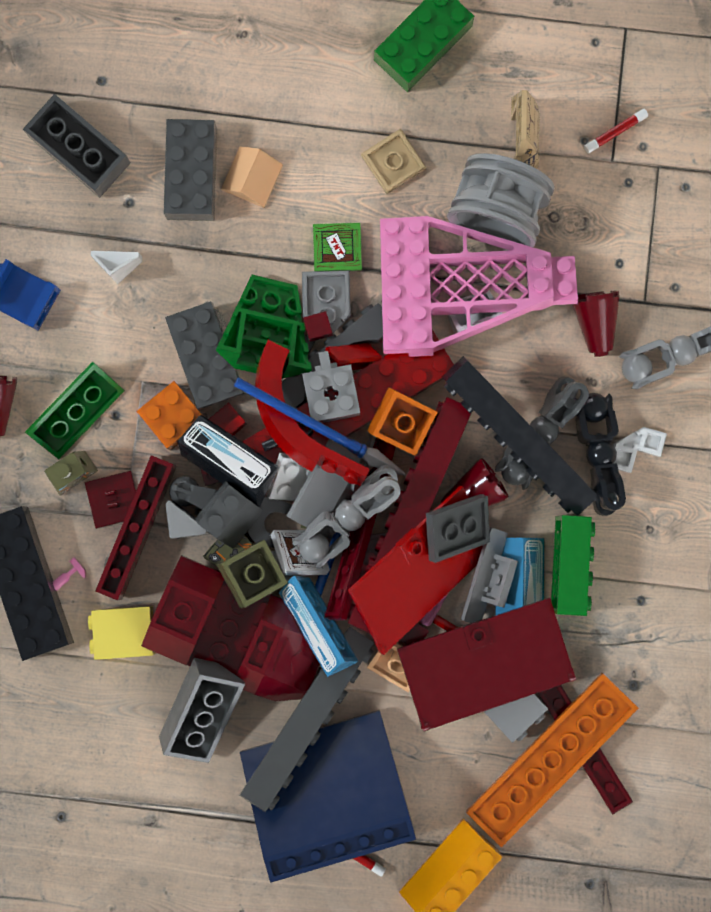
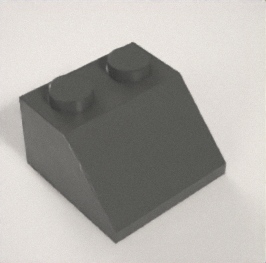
(228, 515)

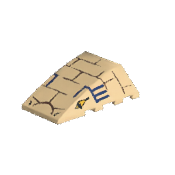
(527, 117)

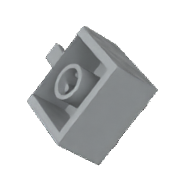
(328, 377)

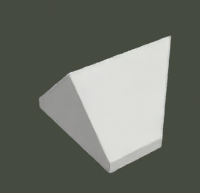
(117, 264)

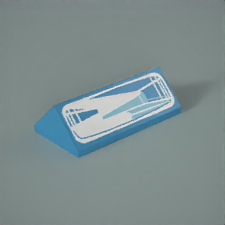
(529, 574)
(320, 632)

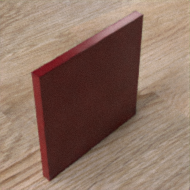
(110, 498)

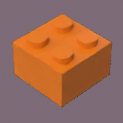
(169, 414)
(402, 421)

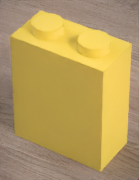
(119, 632)

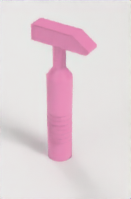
(64, 578)

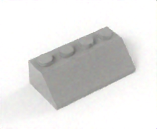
(324, 492)

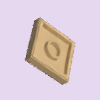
(393, 161)

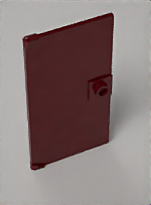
(486, 664)

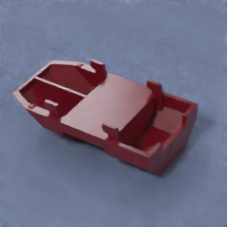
(254, 642)

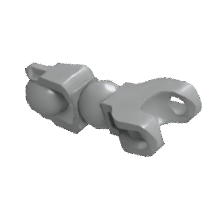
(680, 351)
(349, 516)

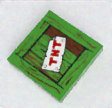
(337, 247)

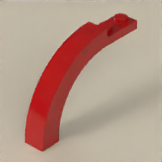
(287, 432)

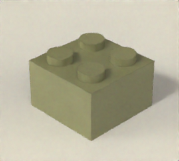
(252, 574)

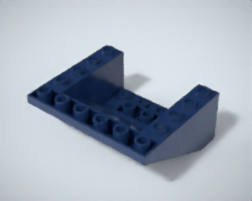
(339, 802)

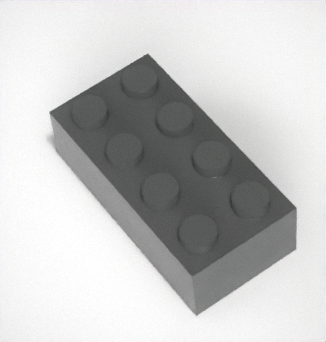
(77, 145)
(190, 170)
(196, 337)

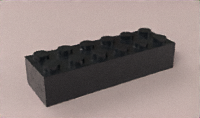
(28, 588)

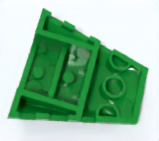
(266, 313)

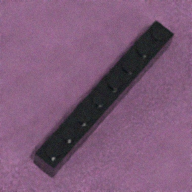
(517, 433)

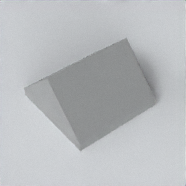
(182, 523)

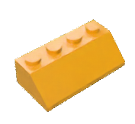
(451, 871)

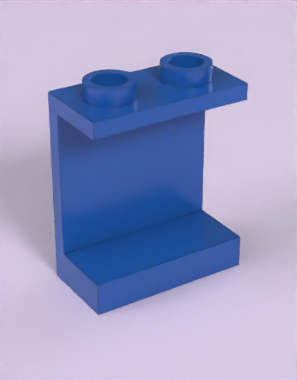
(25, 295)

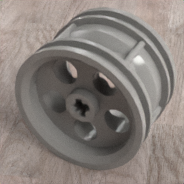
(501, 198)

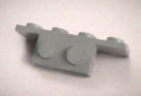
(491, 578)

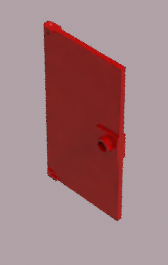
(407, 584)

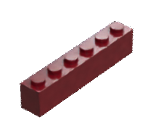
(136, 528)

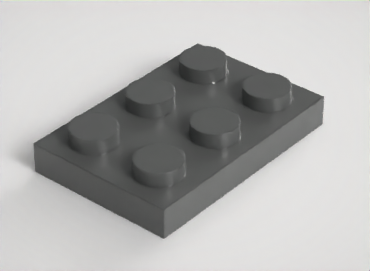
(457, 528)

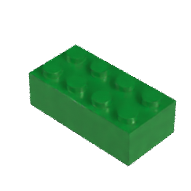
(422, 40)
(571, 565)

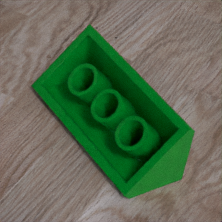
(75, 410)

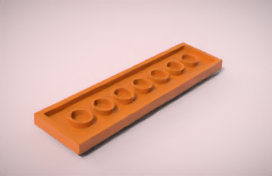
(551, 759)

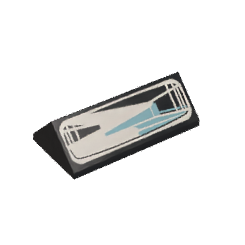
(227, 459)

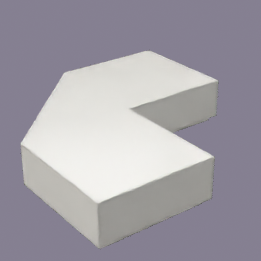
(642, 440)

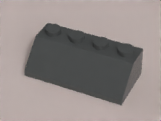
(200, 711)

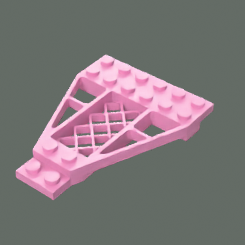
(407, 285)

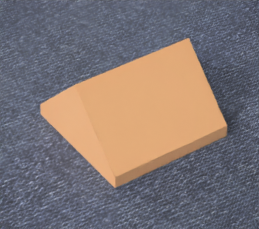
(252, 176)
(389, 667)

